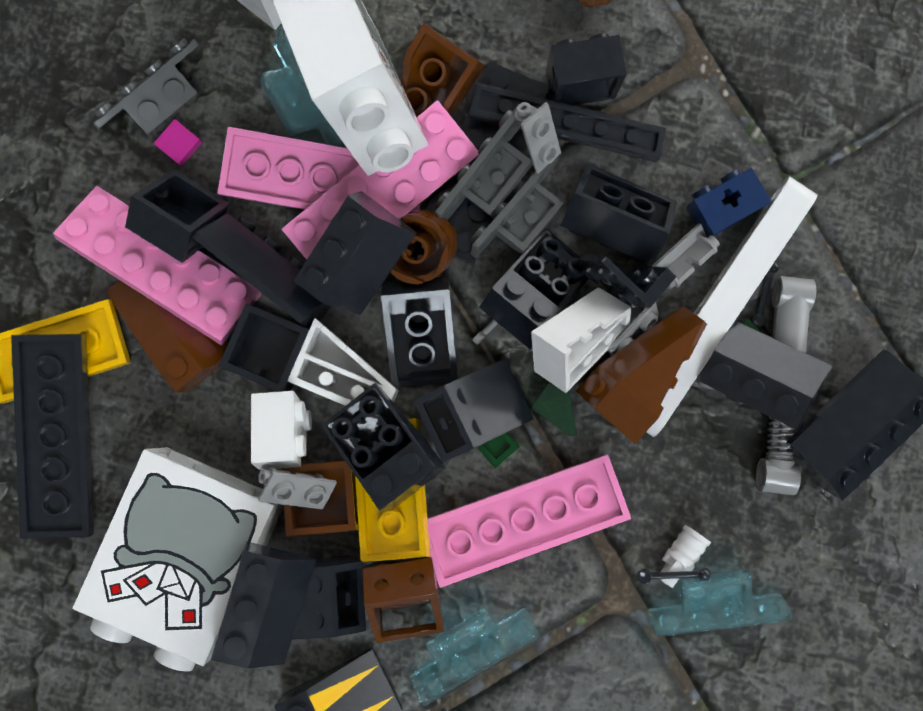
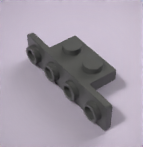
(154, 96)
(491, 174)
(523, 217)

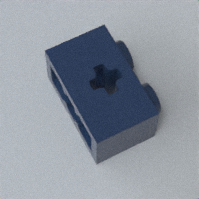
(743, 192)

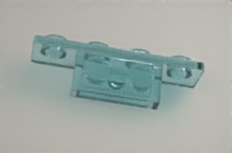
(291, 96)
(718, 604)
(470, 650)

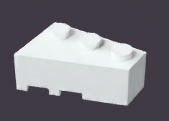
(578, 337)
(333, 368)

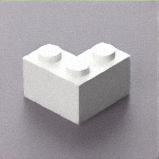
(278, 430)

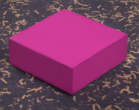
(178, 142)

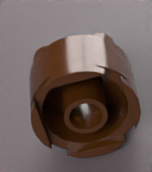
(440, 247)

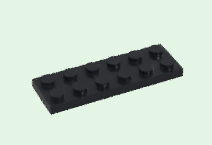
(468, 216)
(52, 435)

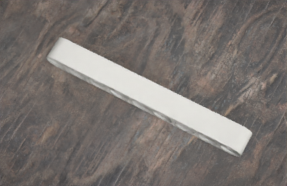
(739, 282)

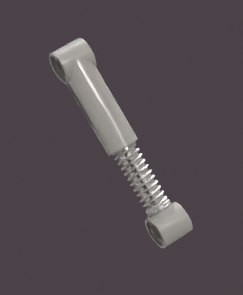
(792, 304)

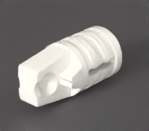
(684, 553)

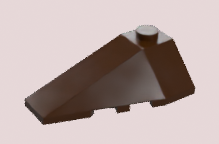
(437, 71)

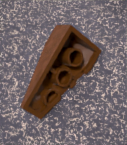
(174, 347)
(637, 378)

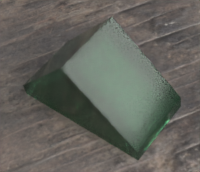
(555, 408)

